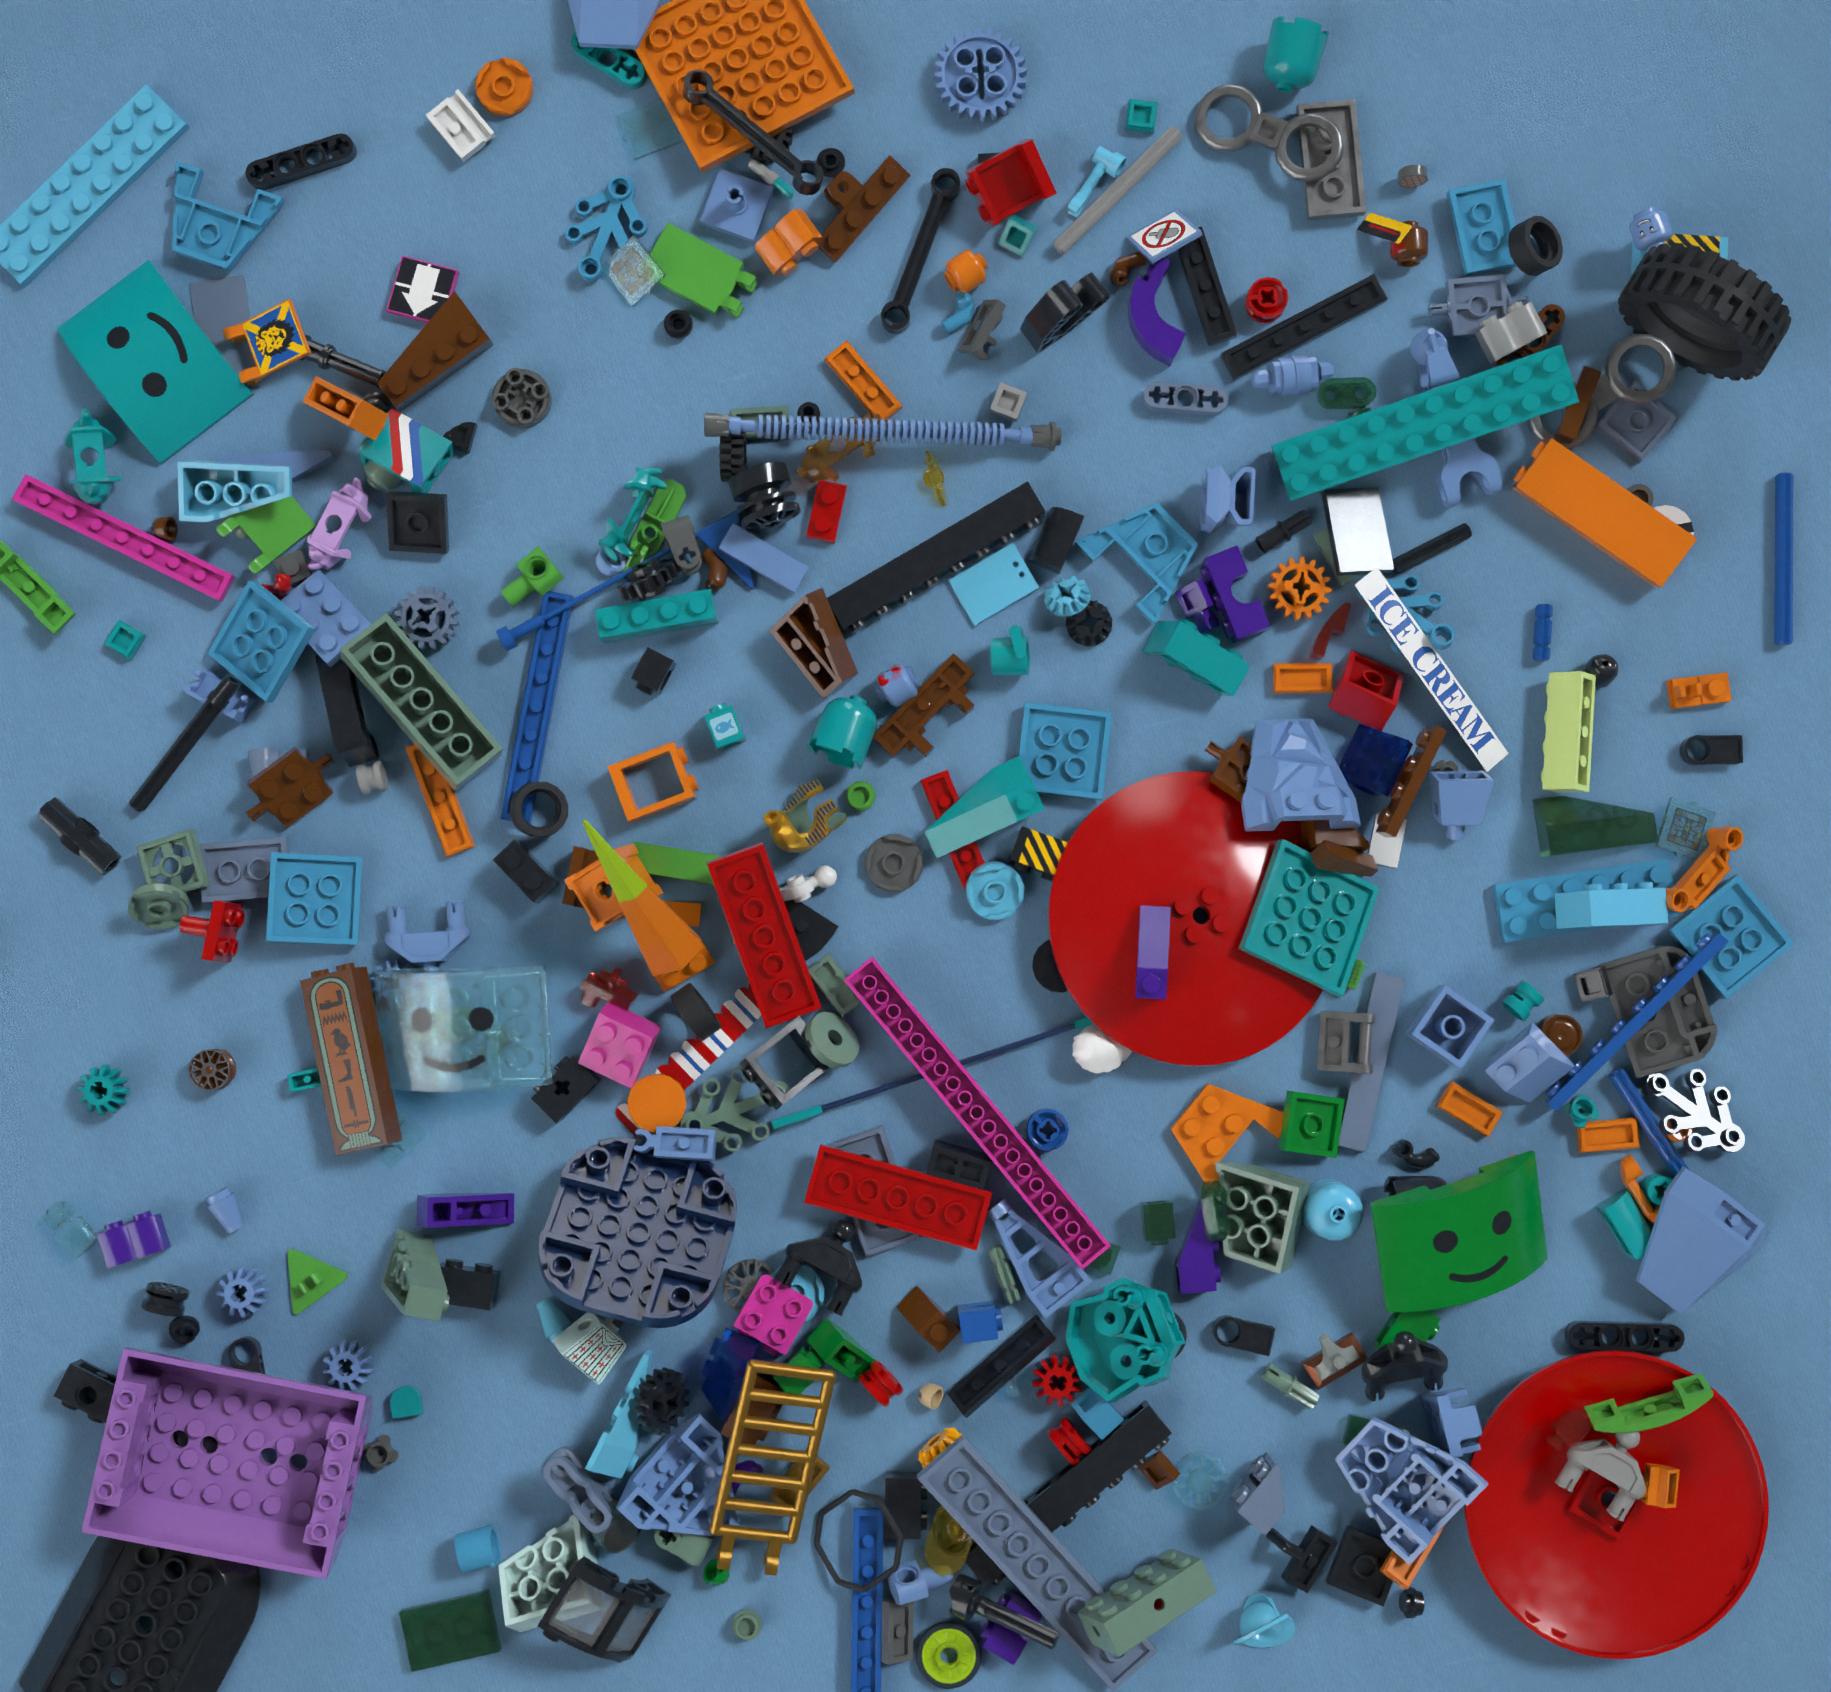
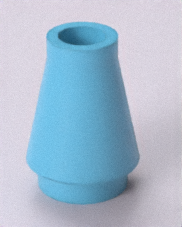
(552, 1319)

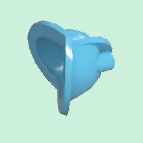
(1263, 1624)

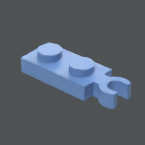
(679, 1143)

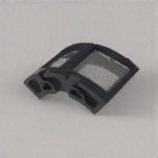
(602, 1613)

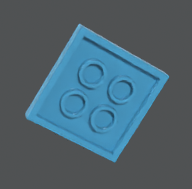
(261, 641)
(1065, 749)
(314, 898)
(1747, 925)

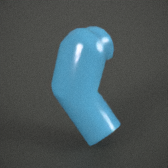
(962, 314)

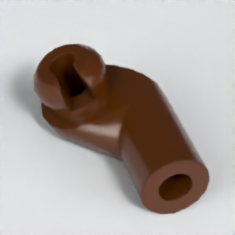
(1123, 266)
(717, 572)

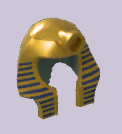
(793, 828)

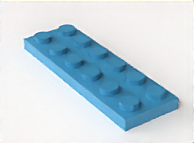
(1528, 905)

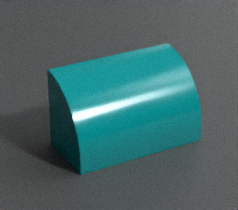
(1626, 1223)

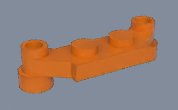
(1706, 870)

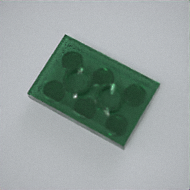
(450, 1630)

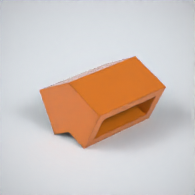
(1660, 1485)

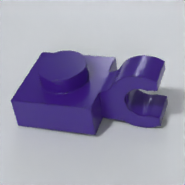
(1195, 602)

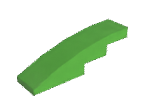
(675, 862)

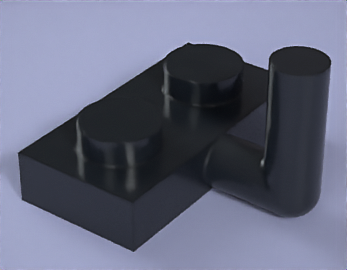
(1306, 1558)

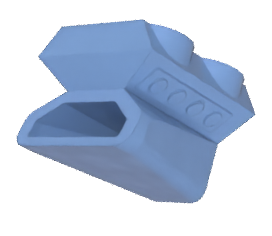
(1226, 499)

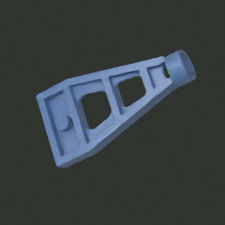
(1060, 1284)

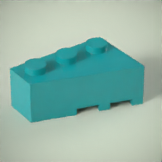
(1198, 655)

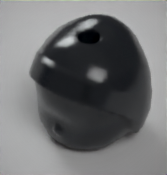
(1604, 668)

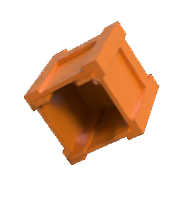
(588, 888)

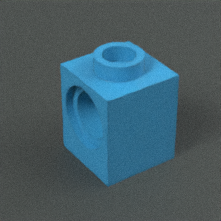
(1097, 1412)

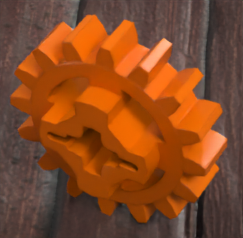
(1312, 589)

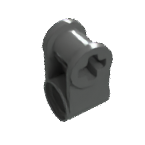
(681, 541)

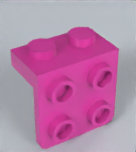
(773, 1315)

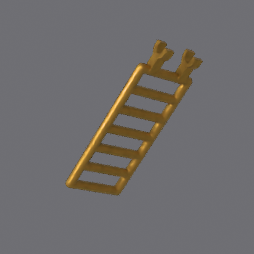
(735, 1447)

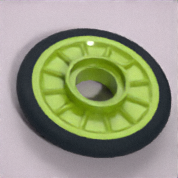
(948, 1674)

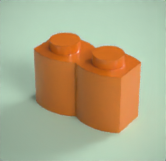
(788, 242)

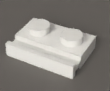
(460, 125)

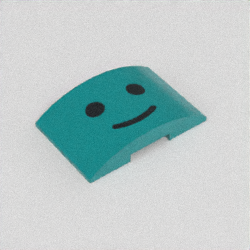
(154, 362)

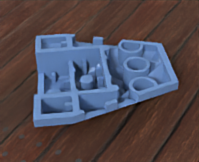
(1294, 778)
(1407, 1485)

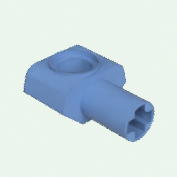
(912, 1583)

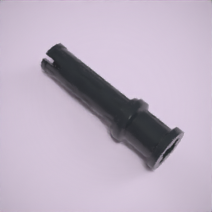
(328, 357)

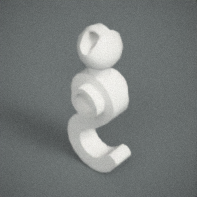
(800, 887)

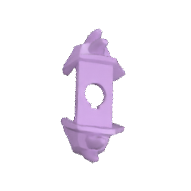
(346, 504)

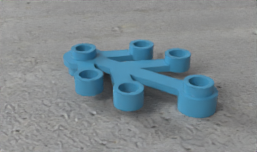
(606, 222)
(1414, 602)

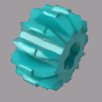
(99, 1100)

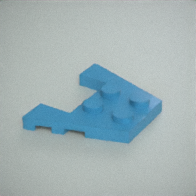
(211, 232)
(1154, 545)

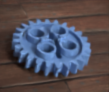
(1006, 73)

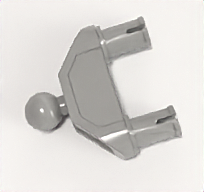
(1610, 1462)

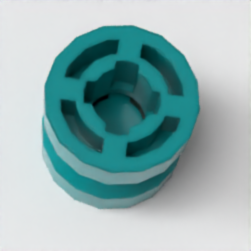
(1522, 1001)

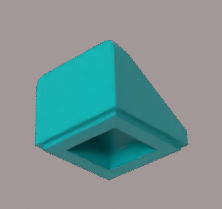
(1017, 235)

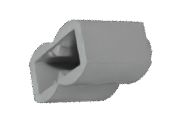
(1510, 332)

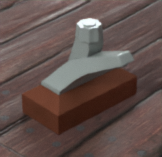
(1334, 1359)

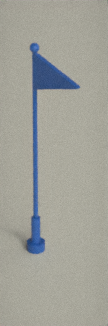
(710, 535)

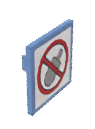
(1164, 236)

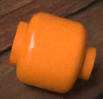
(965, 271)

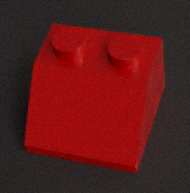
(1366, 691)

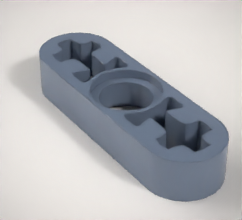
(1165, 388)

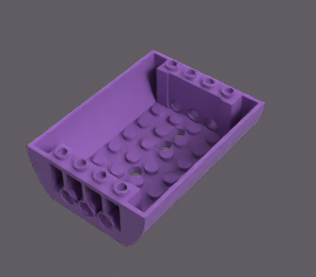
(228, 1499)

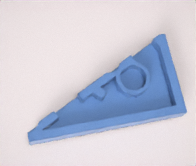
(301, 461)

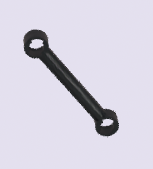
(752, 132)
(921, 250)

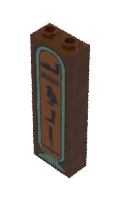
(350, 1059)

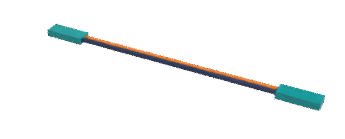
(819, 1109)

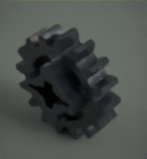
(648, 579)
(661, 1401)

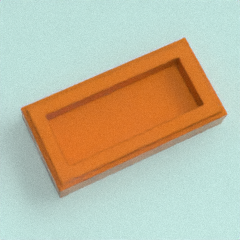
(1302, 678)
(1469, 1109)
(1608, 1135)

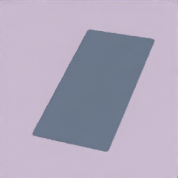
(221, 305)

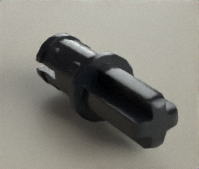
(1283, 531)

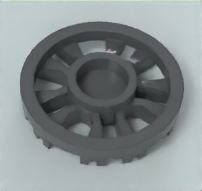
(746, 1284)

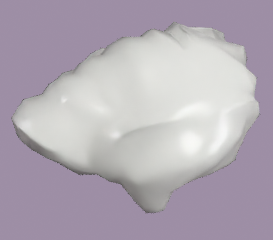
(1098, 1051)

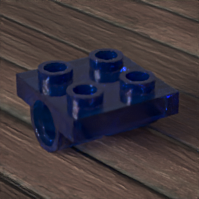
(1374, 760)

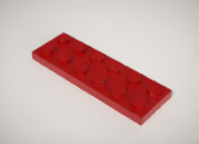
(764, 934)
(898, 1197)

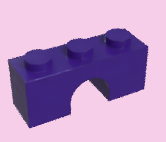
(1240, 619)

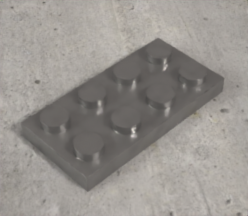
(1342, 190)

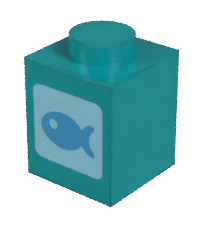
(724, 726)

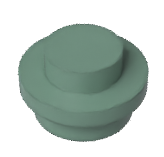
(747, 1624)

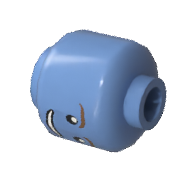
(1650, 229)

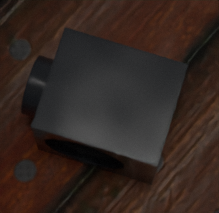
(653, 672)

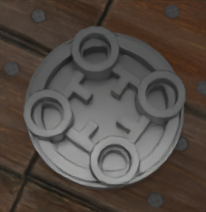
(521, 398)

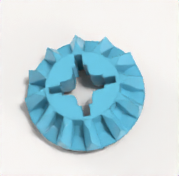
(1067, 606)

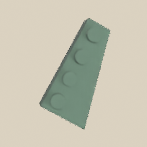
(415, 1277)

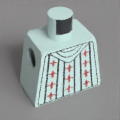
(592, 1344)

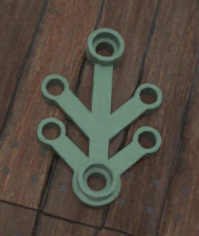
(729, 1111)

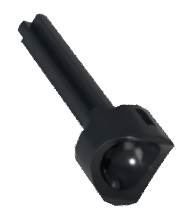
(971, 1601)

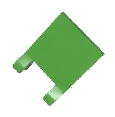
(271, 528)

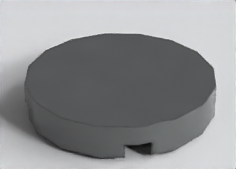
(894, 863)

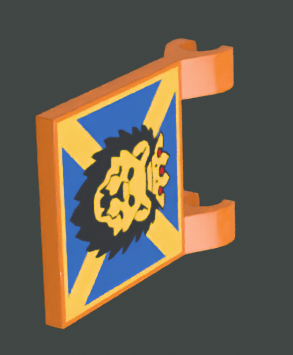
(273, 339)

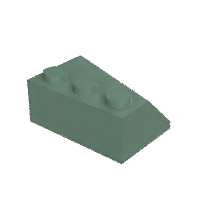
(1263, 1214)

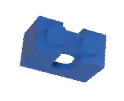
(979, 1322)

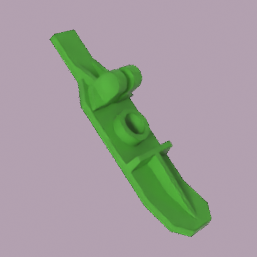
(662, 509)

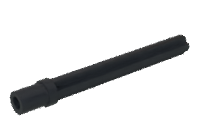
(216, 701)

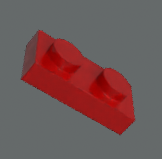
(826, 511)

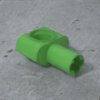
(528, 581)

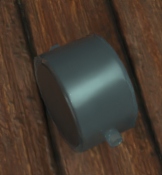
(618, 1535)

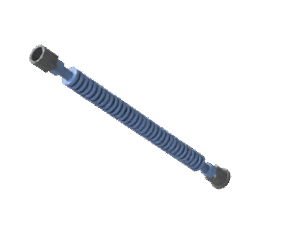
(1036, 435)

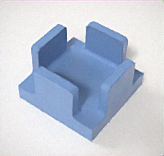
(1451, 1422)

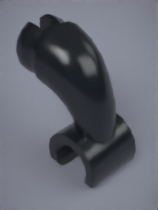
(1422, 1160)

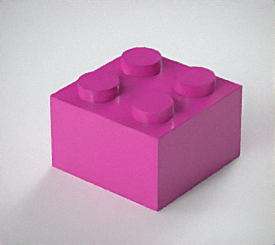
(619, 1044)

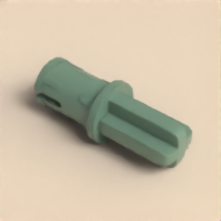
(1290, 1386)

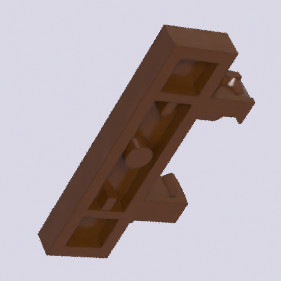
(908, 722)

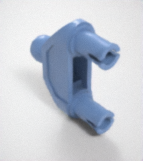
(427, 946)

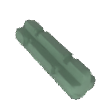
(1004, 1274)

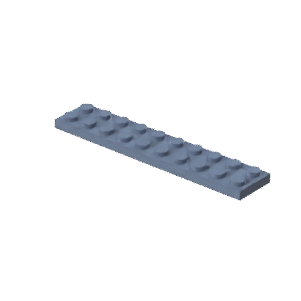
(1025, 1552)

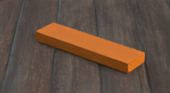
(442, 805)

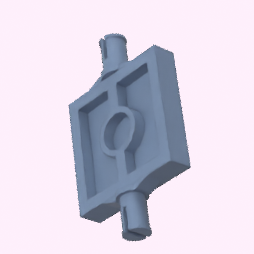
(1473, 301)

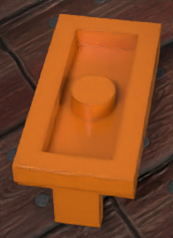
(1699, 690)

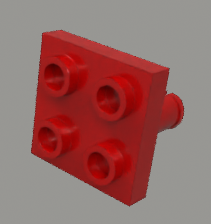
(219, 930)

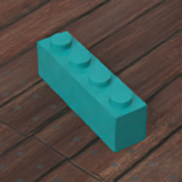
(656, 616)

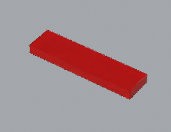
(941, 796)

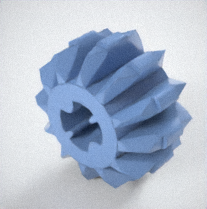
(251, 1299)
(358, 1369)

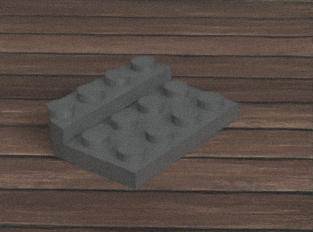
(1679, 1030)

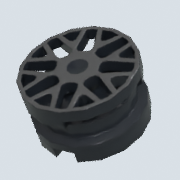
(165, 1299)

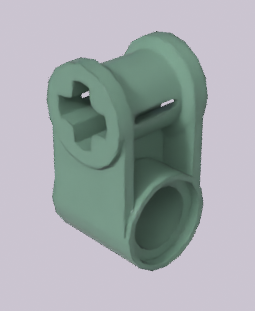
(689, 1547)

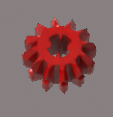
(1055, 1391)

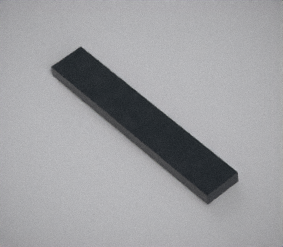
(1303, 327)

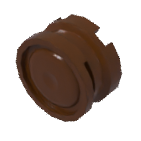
(1563, 1032)

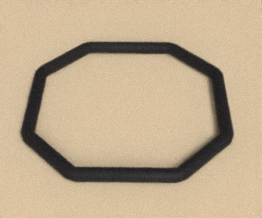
(880, 1578)

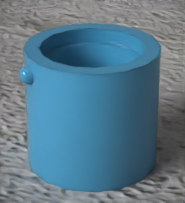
(478, 1549)

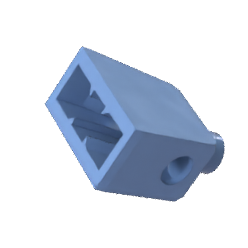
(1459, 799)

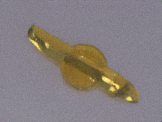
(934, 478)

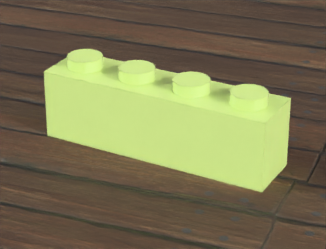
(1568, 732)

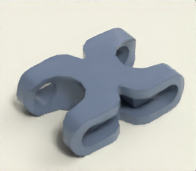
(579, 1488)

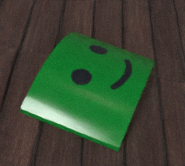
(1460, 1237)

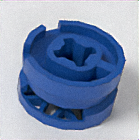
(1047, 1129)

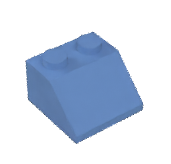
(1528, 1064)

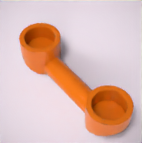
(1629, 1172)

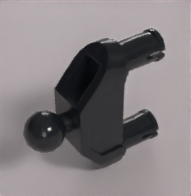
(829, 1258)
(1402, 1361)

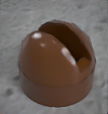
(165, 528)

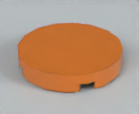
(504, 87)
(656, 1102)

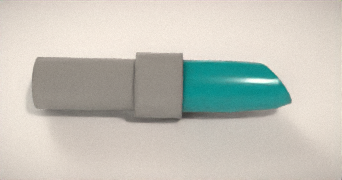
(771, 178)

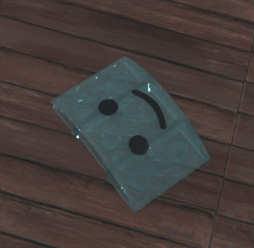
(464, 1028)

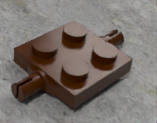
(1231, 767)
(290, 787)

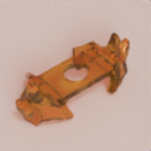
(819, 460)

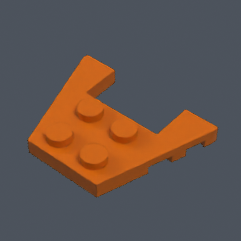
(1215, 1123)

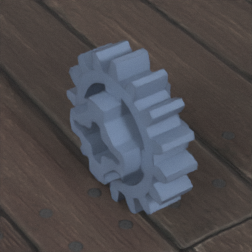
(436, 611)

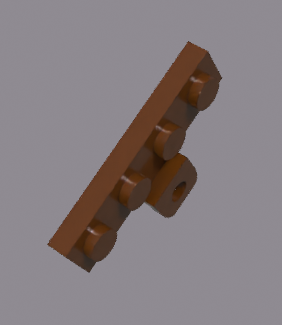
(858, 204)
(1410, 780)

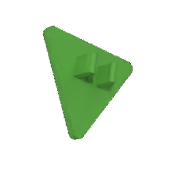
(310, 1279)

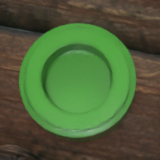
(860, 796)

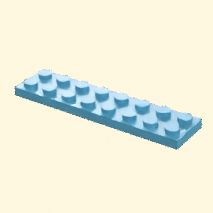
(87, 184)

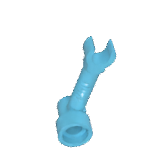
(1105, 163)

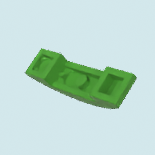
(34, 590)
(1651, 1412)

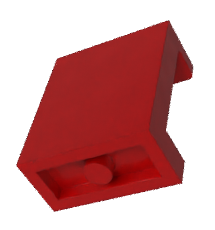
(1009, 182)

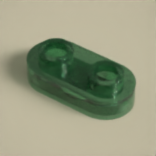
(1345, 393)
(1214, 1211)

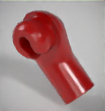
(281, 587)

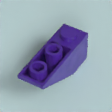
(1196, 1260)

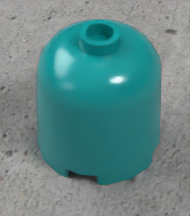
(1294, 53)
(844, 732)

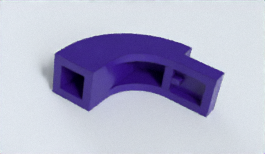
(1148, 328)

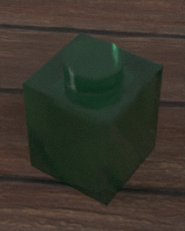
(1158, 1221)

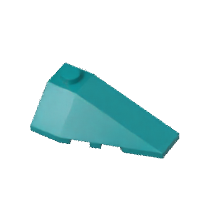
(990, 805)

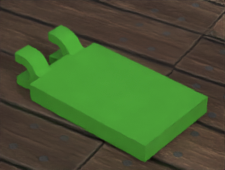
(700, 271)

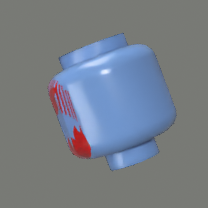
(897, 685)

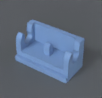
(205, 682)

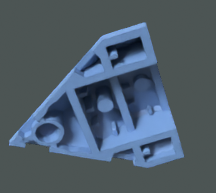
(678, 1482)

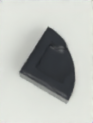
(462, 436)

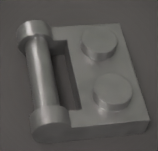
(1336, 1042)

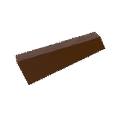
(1575, 413)
(1343, 859)

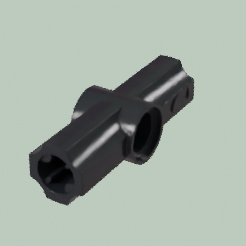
(79, 836)

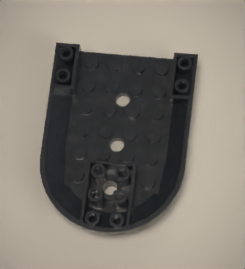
(97, 1628)

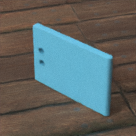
(993, 584)

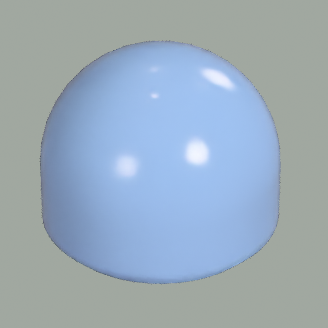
(606, 567)

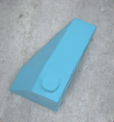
(225, 488)
(621, 1438)

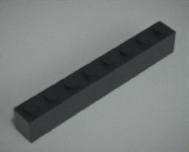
(936, 557)
(1081, 1484)

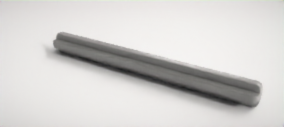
(1117, 190)

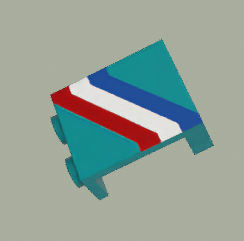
(408, 451)

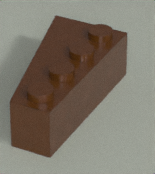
(435, 354)

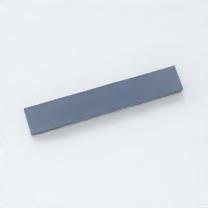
(1365, 1088)

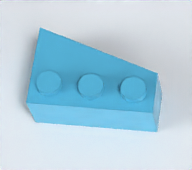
(1611, 907)

